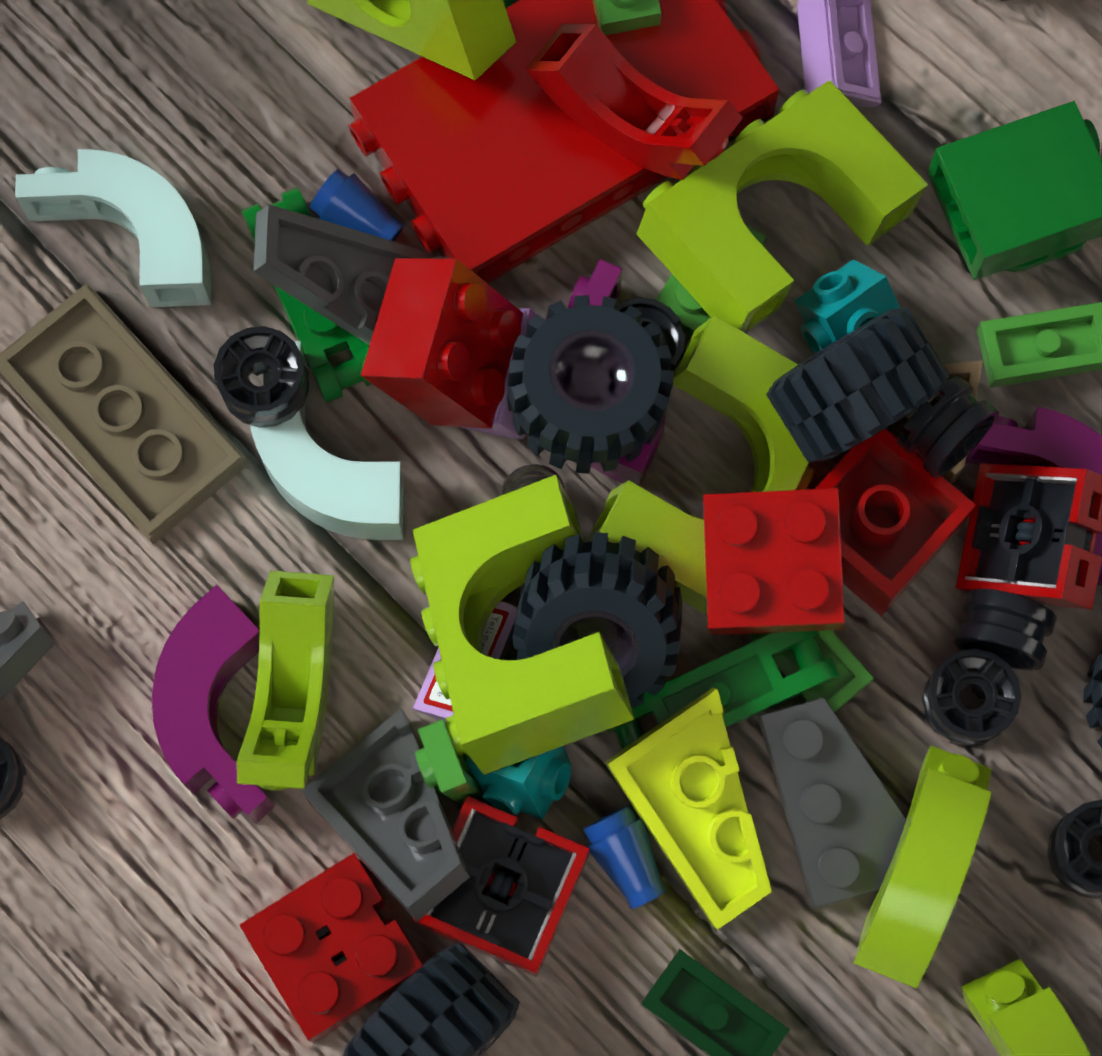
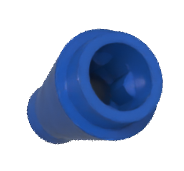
(352, 205)
(625, 854)

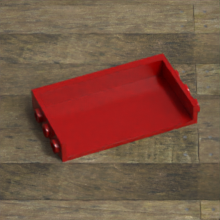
(502, 166)

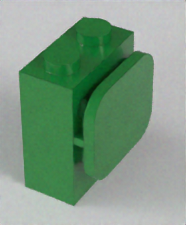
(1022, 190)

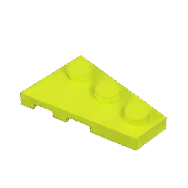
(693, 804)

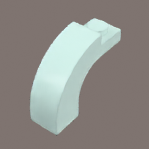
(140, 200)
(332, 492)

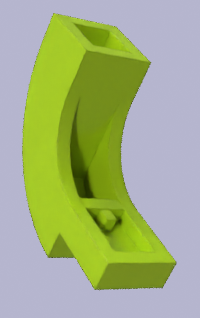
(291, 681)
(926, 867)
(1022, 1015)

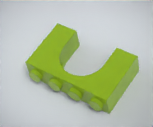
(450, 32)
(811, 142)
(732, 377)
(509, 706)

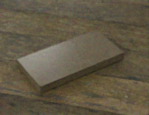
(120, 413)

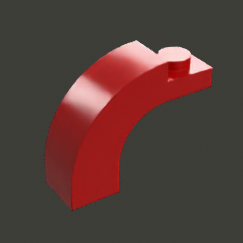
(627, 109)

